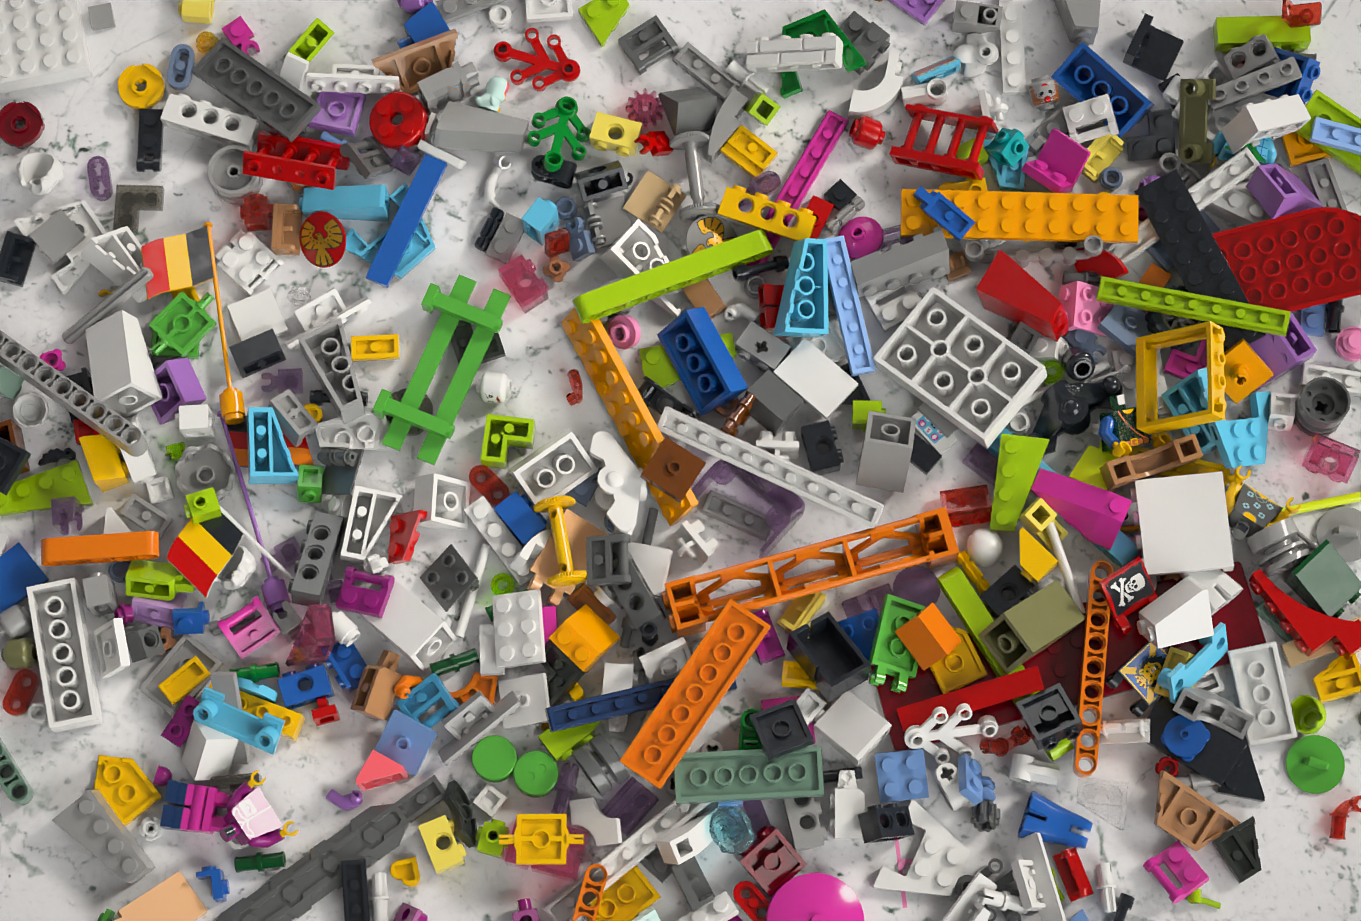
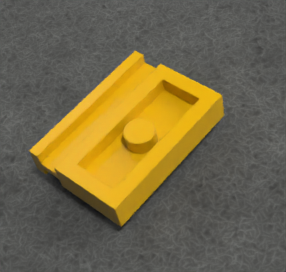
(748, 152)

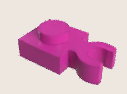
(240, 35)

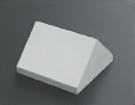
(208, 752)

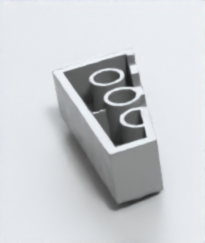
(902, 264)
(332, 365)
(103, 834)

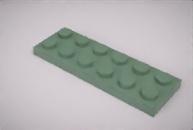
(748, 776)

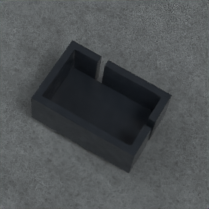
(828, 656)

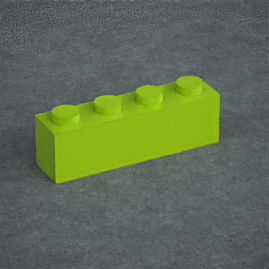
(1237, 31)

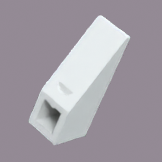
(686, 840)

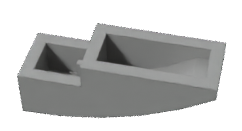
(726, 123)

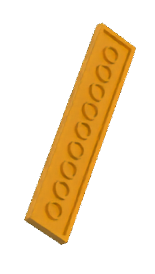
(1031, 216)
(623, 403)

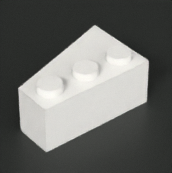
(366, 521)

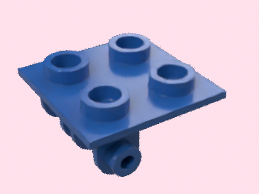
(862, 630)

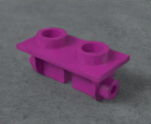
(181, 723)

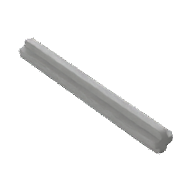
(107, 305)

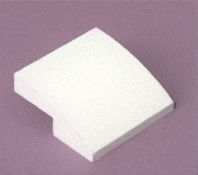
(653, 565)

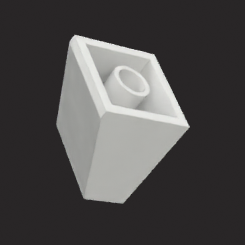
(1177, 615)
(851, 727)

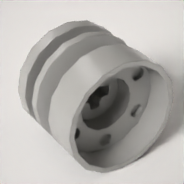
(1278, 547)

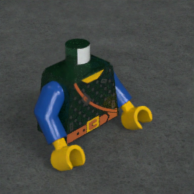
(1120, 431)

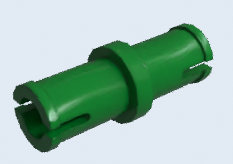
(258, 672)

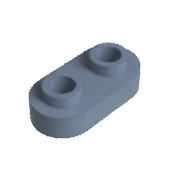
(180, 68)

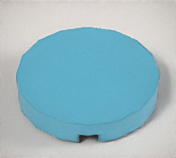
(260, 691)

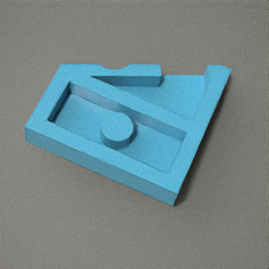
(1007, 177)

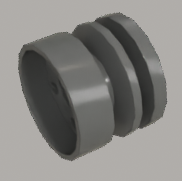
(1324, 395)

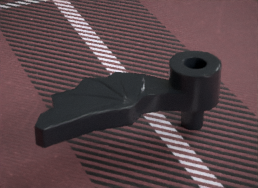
(57, 454)

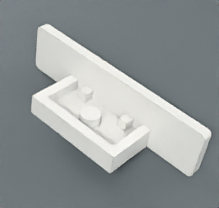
(353, 79)
(323, 311)
(1036, 880)
(967, 905)

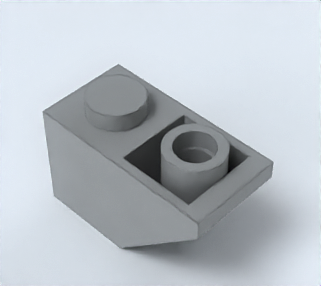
(976, 17)

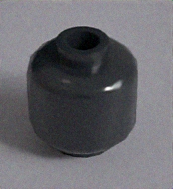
(1078, 363)

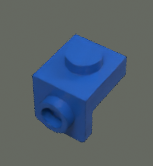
(190, 620)
(220, 886)

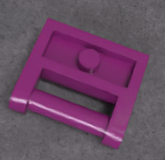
(361, 599)

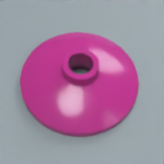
(867, 242)

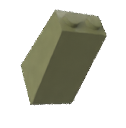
(1031, 626)

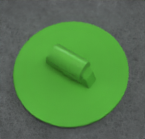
(1315, 764)

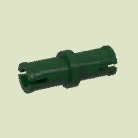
(455, 662)
(260, 861)

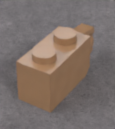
(376, 687)

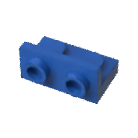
(347, 664)

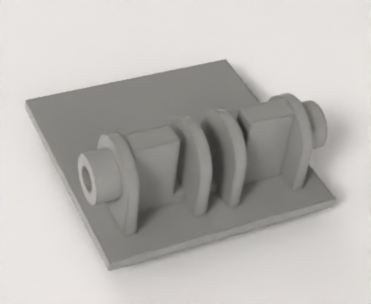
(605, 220)

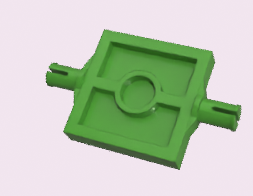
(182, 324)

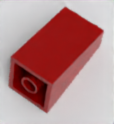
(1020, 298)

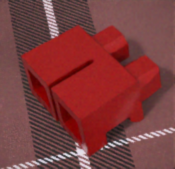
(769, 298)

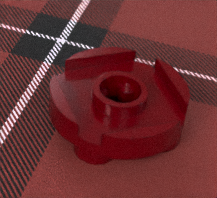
(29, 133)

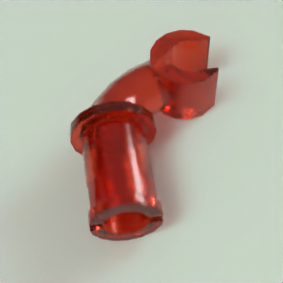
(1002, 746)
(1339, 817)

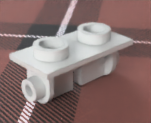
(1125, 731)

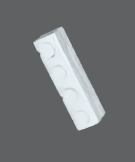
(794, 53)

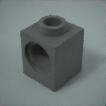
(144, 642)

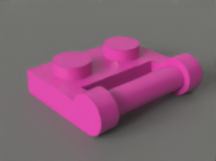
(254, 633)
(1182, 867)

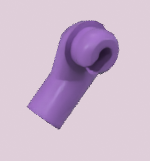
(347, 801)

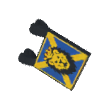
(1142, 674)

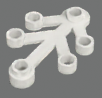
(948, 731)

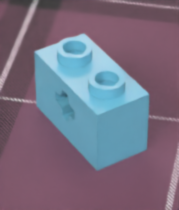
(540, 220)

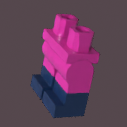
(202, 812)

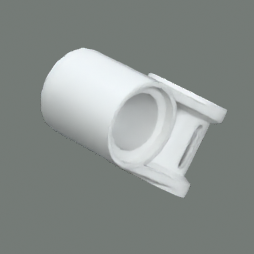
(950, 788)

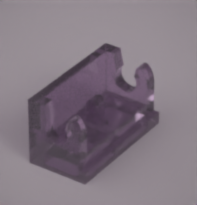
(64, 511)

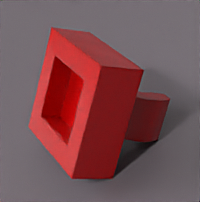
(325, 712)

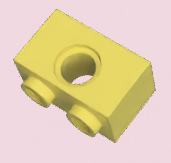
(607, 124)
(432, 833)

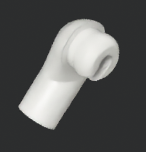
(740, 311)

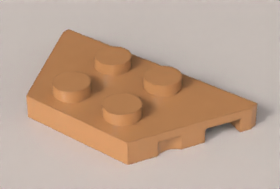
(419, 60)
(1189, 814)

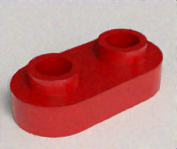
(753, 903)

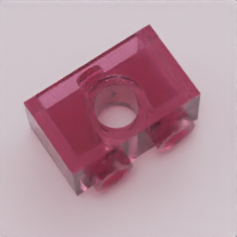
(529, 296)
(1323, 447)

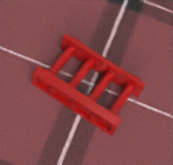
(298, 162)
(948, 162)

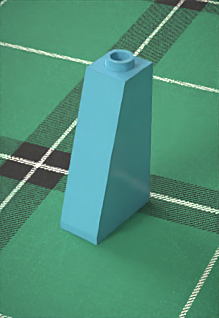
(348, 202)

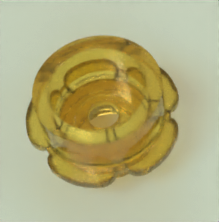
(202, 38)

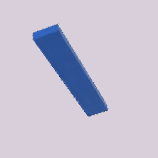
(406, 221)

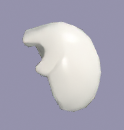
(30, 410)
(984, 547)

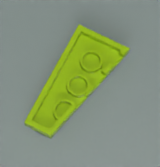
(659, 367)

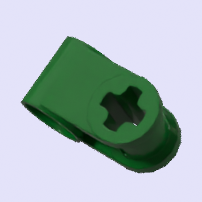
(747, 734)

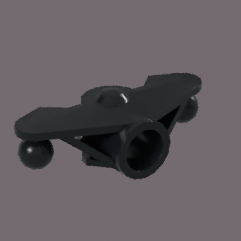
(1069, 408)

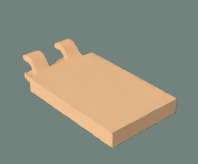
(546, 562)
(165, 902)

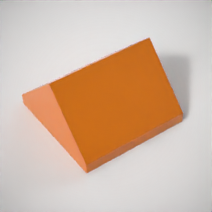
(928, 636)

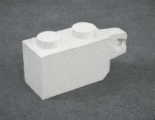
(618, 678)
(847, 804)

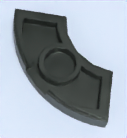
(457, 801)

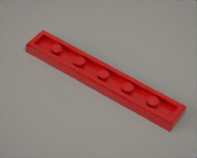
(976, 696)

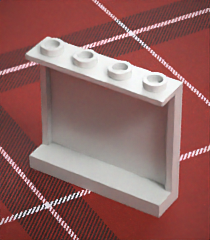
(1182, 524)

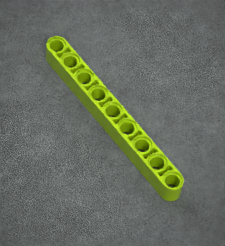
(672, 276)
(976, 619)

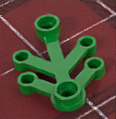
(560, 131)

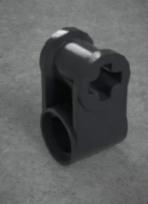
(561, 178)

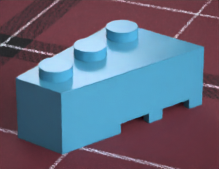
(267, 452)

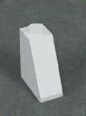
(141, 467)

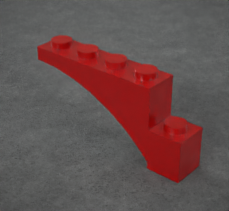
(1307, 627)

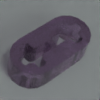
(105, 177)

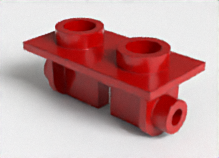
(1073, 874)

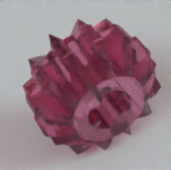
(636, 106)

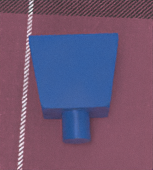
(423, 25)

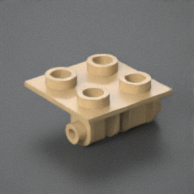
(655, 201)

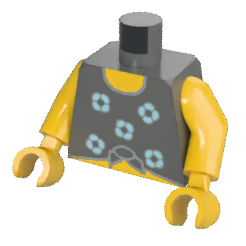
(1251, 510)

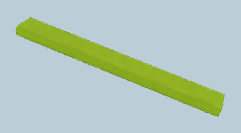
(1193, 306)

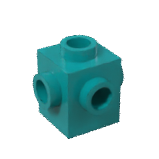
(1008, 146)

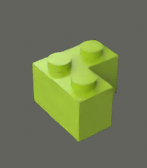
(503, 433)

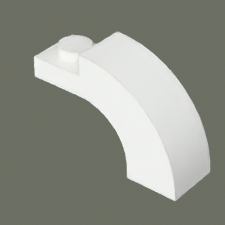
(879, 99)

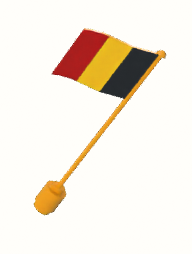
(184, 263)

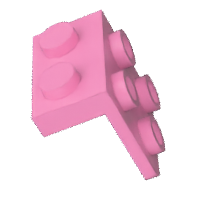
(1082, 308)

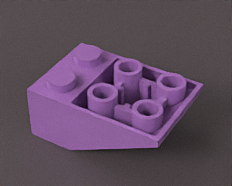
(1280, 191)
(1283, 352)

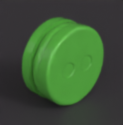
(494, 758)
(536, 774)

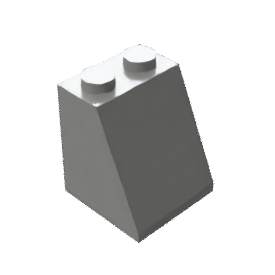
(1079, 19)
(886, 451)

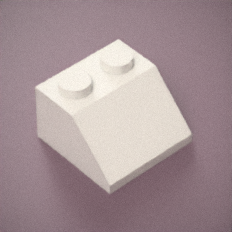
(443, 500)

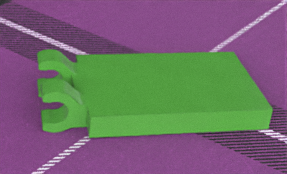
(888, 651)

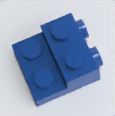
(1310, 71)

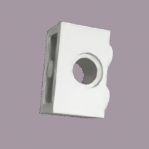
(196, 422)

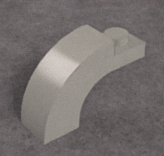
(1209, 707)

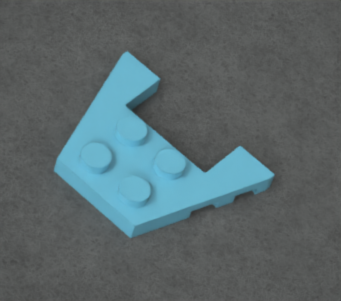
(418, 249)
(1244, 440)

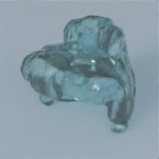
(731, 830)

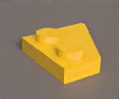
(1338, 680)

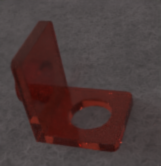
(1302, 14)

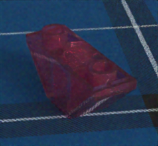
(314, 637)

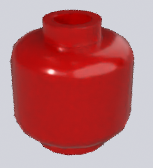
(867, 132)

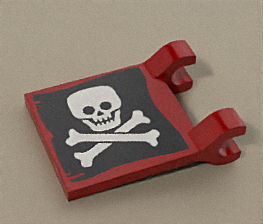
(1127, 591)

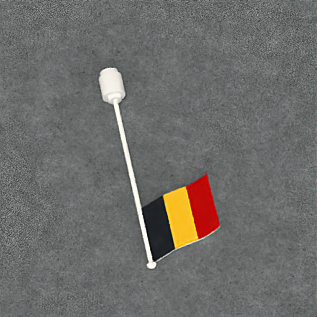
(208, 546)

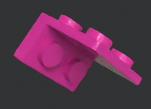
(1058, 163)

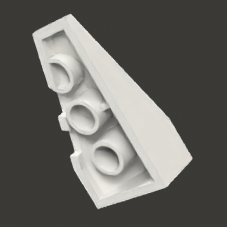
(638, 252)

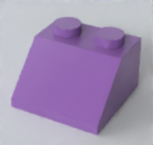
(178, 388)

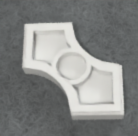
(587, 814)

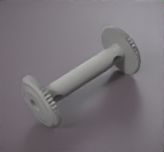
(690, 142)

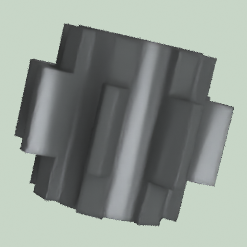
(985, 816)

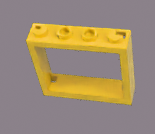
(1147, 377)

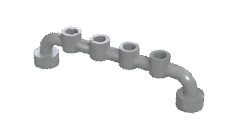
(1092, 247)

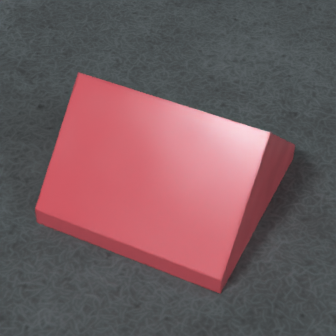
(379, 771)

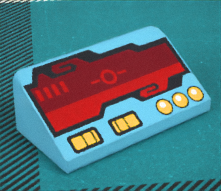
(937, 70)

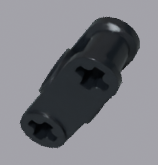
(656, 394)

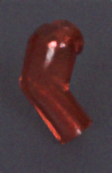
(577, 387)

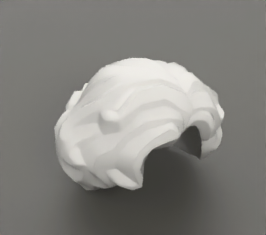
(39, 172)
(237, 569)

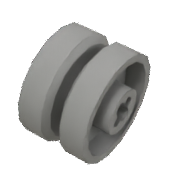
(227, 175)

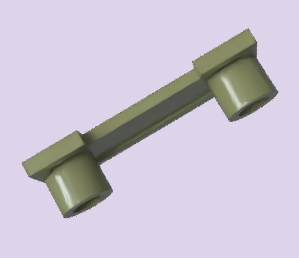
(1194, 120)

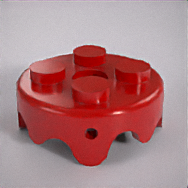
(411, 128)

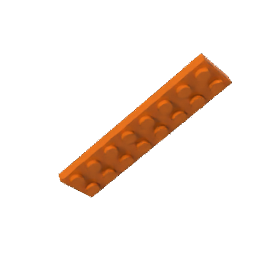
(695, 694)

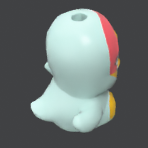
(494, 95)

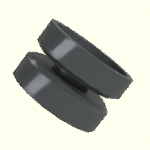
(602, 763)

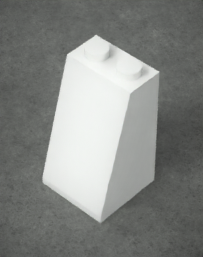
(121, 365)
(412, 627)

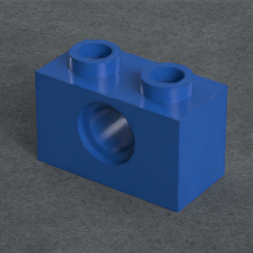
(320, 686)

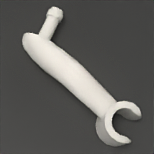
(489, 191)

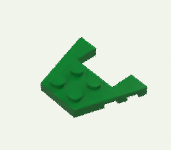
(816, 25)

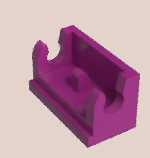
(770, 646)

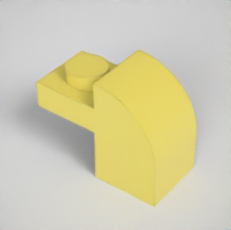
(1036, 520)

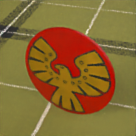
(322, 239)

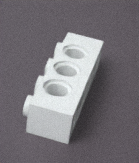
(218, 132)

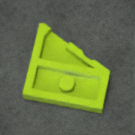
(603, 17)

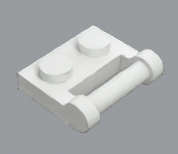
(1090, 113)
(896, 310)

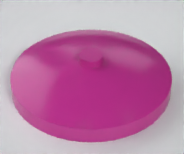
(814, 899)

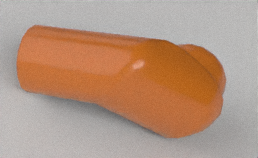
(403, 685)

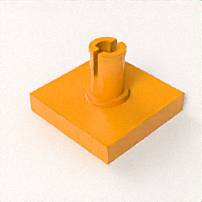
(1243, 371)

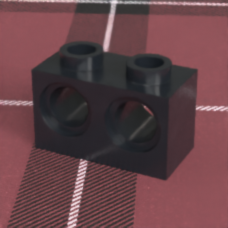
(885, 823)

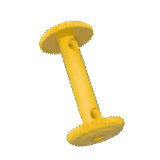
(555, 507)

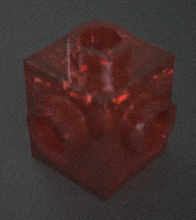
(257, 212)

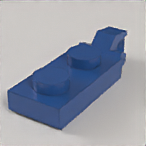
(944, 213)

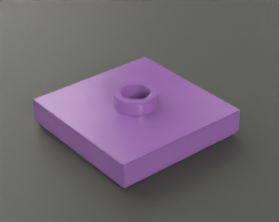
(339, 112)

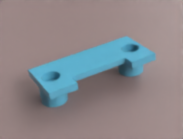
(1187, 675)
(237, 723)

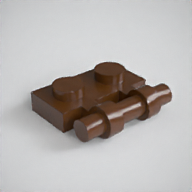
(739, 416)

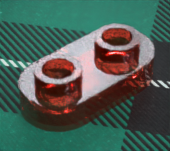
(490, 486)
(21, 693)

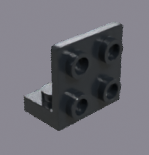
(1152, 50)

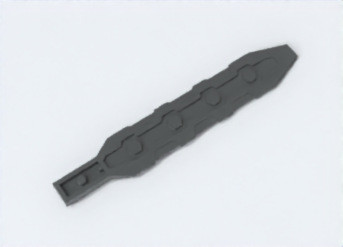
(318, 873)

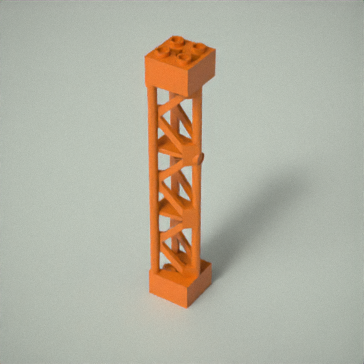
(930, 545)

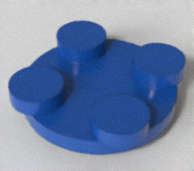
(1185, 737)

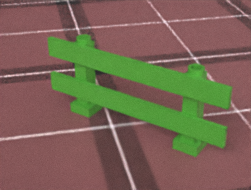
(407, 411)

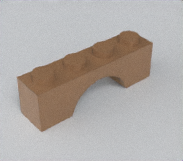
(1150, 463)

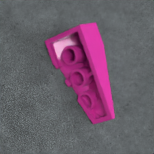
(1087, 508)

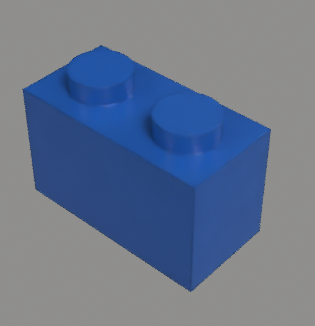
(520, 518)

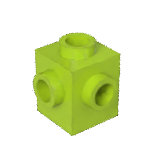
(488, 846)

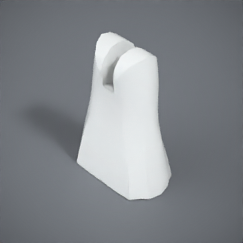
(1219, 585)

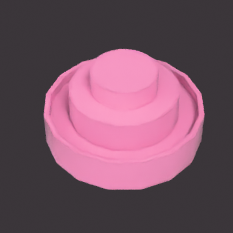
(624, 331)
(1349, 344)

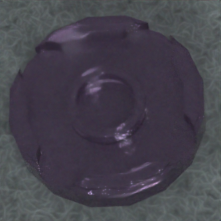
(917, 585)

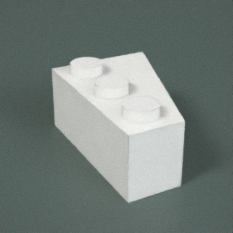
(1265, 120)
(117, 257)

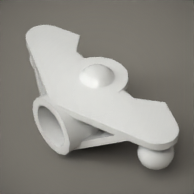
(618, 483)

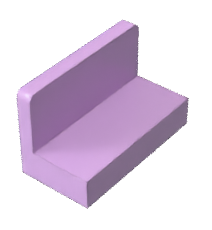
(157, 611)

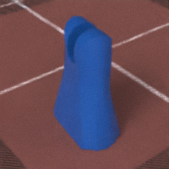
(1053, 822)

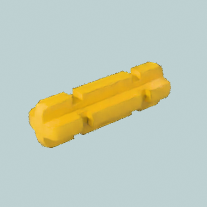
(973, 572)

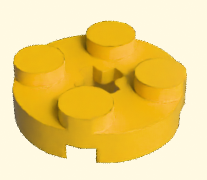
(139, 74)

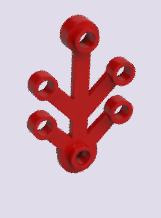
(540, 62)

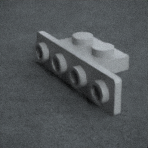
(1255, 83)
(473, 721)

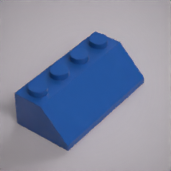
(1090, 76)
(702, 360)

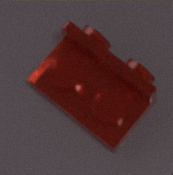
(967, 505)

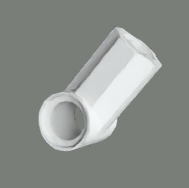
(922, 93)
(1027, 769)

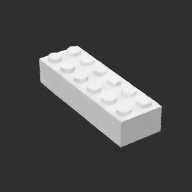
(64, 655)

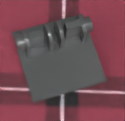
(340, 470)
(449, 578)

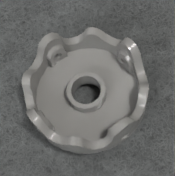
(202, 458)

